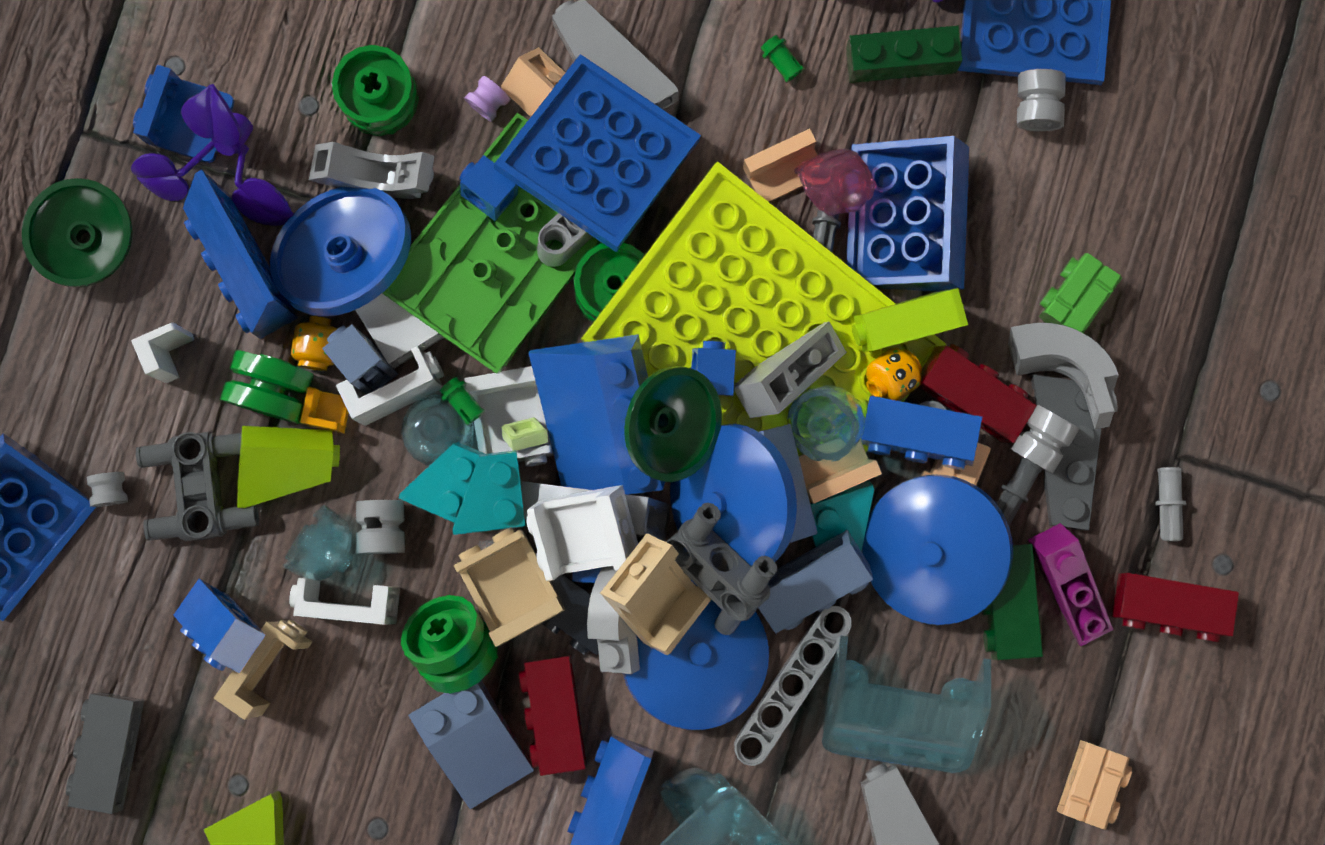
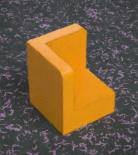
(324, 411)

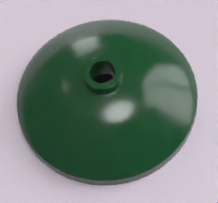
(60, 218)
(686, 426)

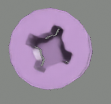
(487, 98)

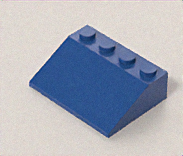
(917, 218)
(236, 257)
(585, 408)
(36, 519)
(611, 792)

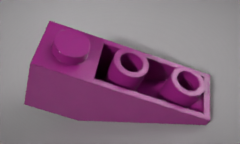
(1071, 583)

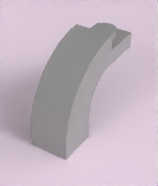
(396, 175)
(1072, 353)
(614, 637)

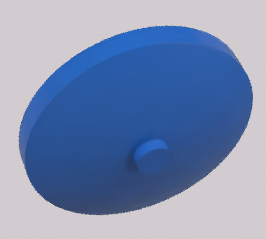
(340, 251)
(751, 490)
(938, 549)
(705, 676)

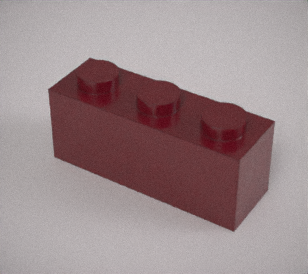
(976, 392)
(1175, 606)
(553, 715)

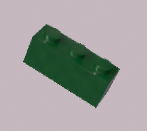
(903, 54)
(1015, 613)

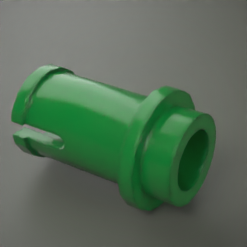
(781, 58)
(461, 400)

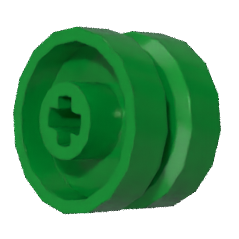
(356, 91)
(596, 270)
(268, 382)
(449, 644)

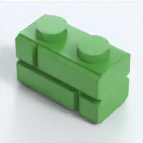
(1080, 294)

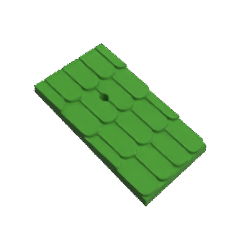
(483, 276)

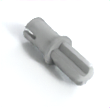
(1170, 503)

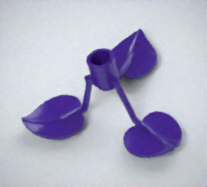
(212, 118)

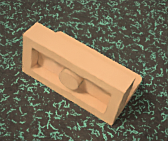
(532, 80)
(773, 170)
(829, 478)

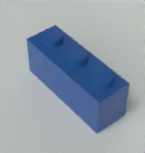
(921, 432)
(218, 627)

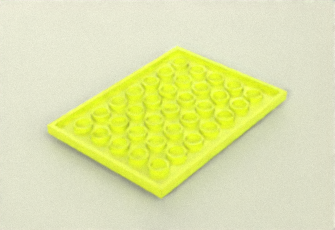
(748, 279)

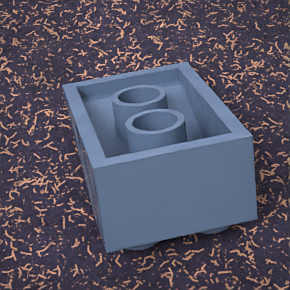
(471, 743)

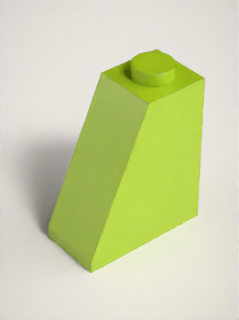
(909, 320)
(283, 462)
(253, 825)

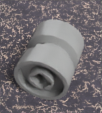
(1041, 95)
(1045, 438)
(380, 540)

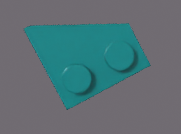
(444, 482)
(492, 496)
(843, 512)

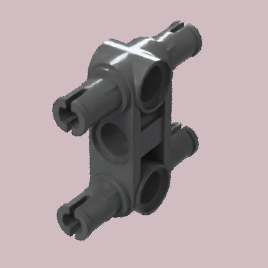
(195, 487)
(720, 570)

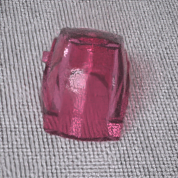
(837, 181)

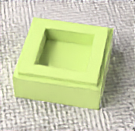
(524, 434)

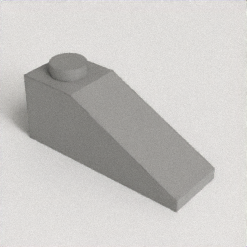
(789, 372)

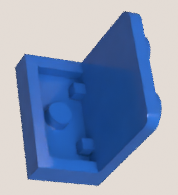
(161, 119)

